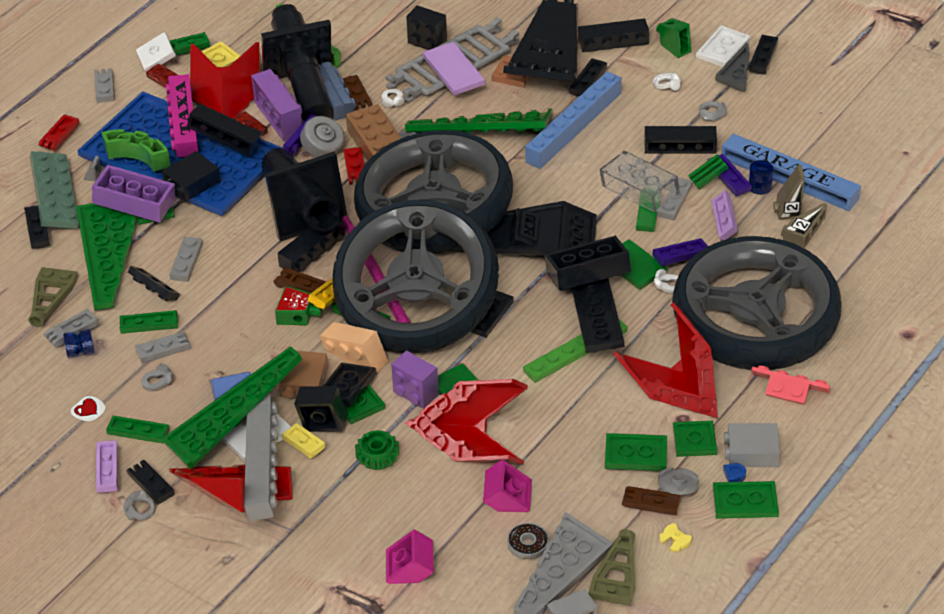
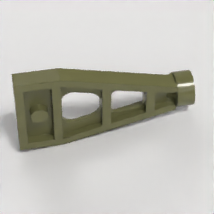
(52, 278)
(614, 590)

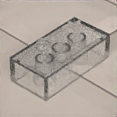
(639, 181)

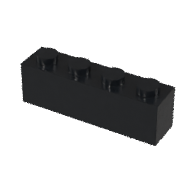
(613, 35)
(224, 129)
(680, 139)
(309, 247)

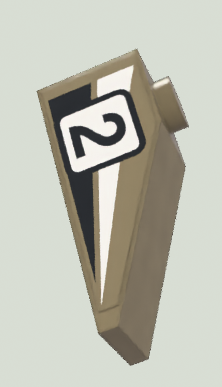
(790, 196)
(803, 227)

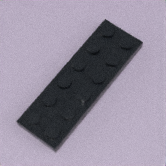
(597, 316)

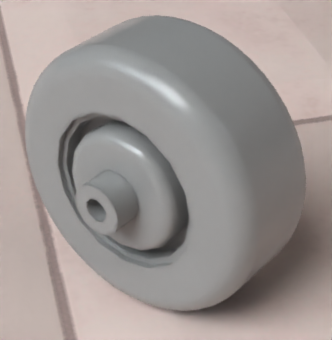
(322, 136)

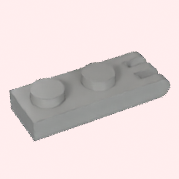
(104, 86)
(79, 322)
(162, 347)

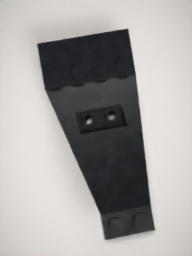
(548, 43)
(542, 229)

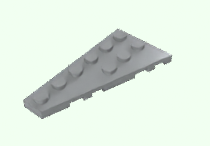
(564, 561)

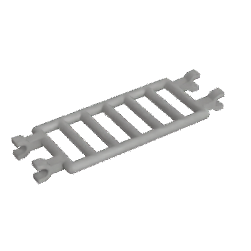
(486, 31)

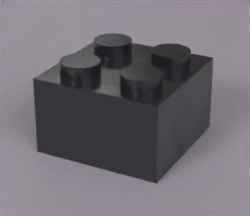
(426, 28)
(321, 408)

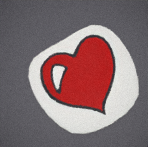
(88, 409)

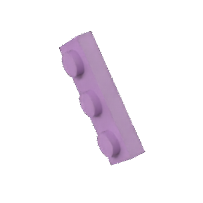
(724, 215)
(106, 466)

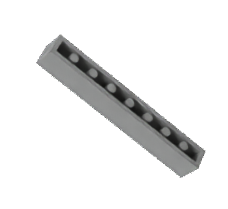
(261, 460)

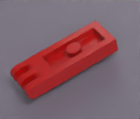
(59, 132)
(353, 162)

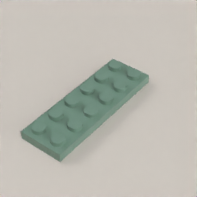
(54, 190)

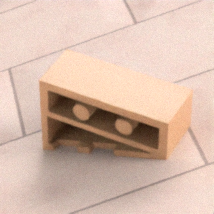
(354, 345)

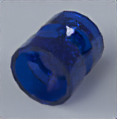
(761, 177)
(78, 343)

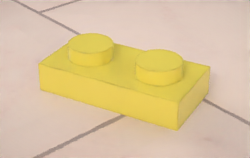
(303, 440)

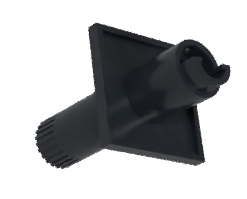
(295, 53)
(303, 192)

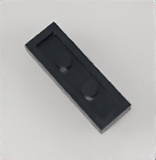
(763, 54)
(588, 76)
(37, 233)
(153, 283)
(498, 308)

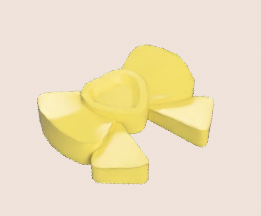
(680, 539)

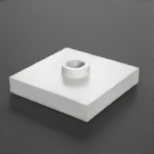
(156, 51)

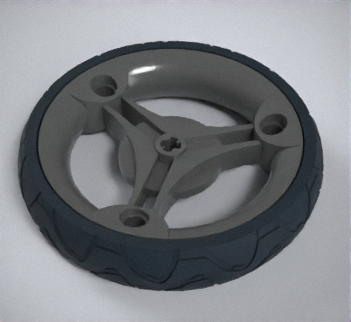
(437, 151)
(416, 275)
(759, 301)

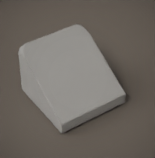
(93, 170)

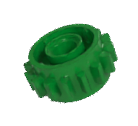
(377, 450)

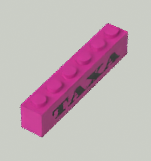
(181, 106)

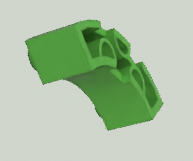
(137, 146)

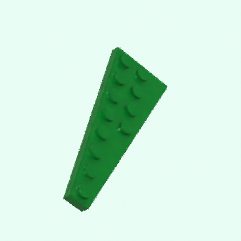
(485, 122)
(207, 427)

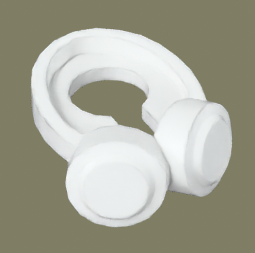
(673, 78)
(388, 102)
(662, 276)

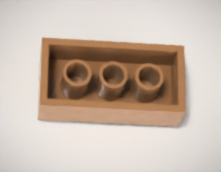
(371, 129)

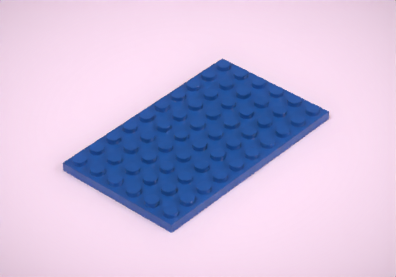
(151, 116)

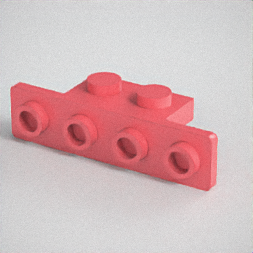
(789, 387)

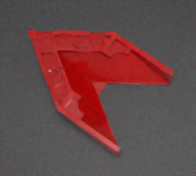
(224, 88)
(687, 383)
(459, 420)
(227, 484)

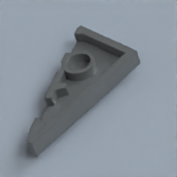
(735, 70)

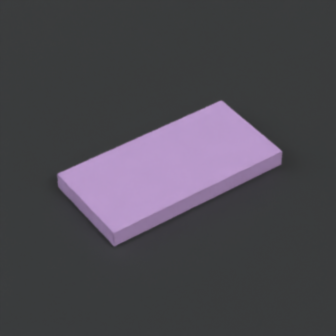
(453, 68)

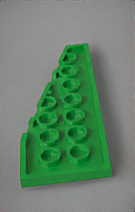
(106, 246)

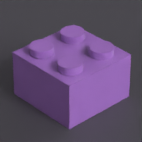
(415, 379)

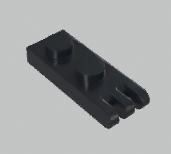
(151, 482)

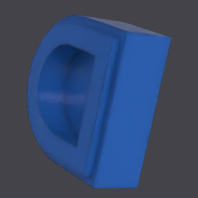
(734, 472)

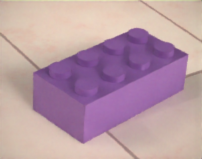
(276, 103)
(133, 193)

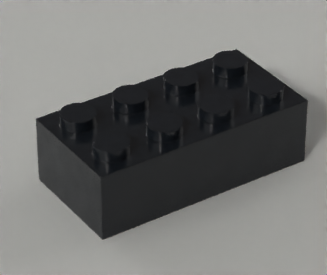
(587, 263)

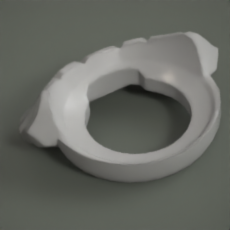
(711, 116)
(129, 509)

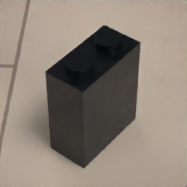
(191, 175)

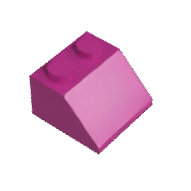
(507, 488)
(409, 559)

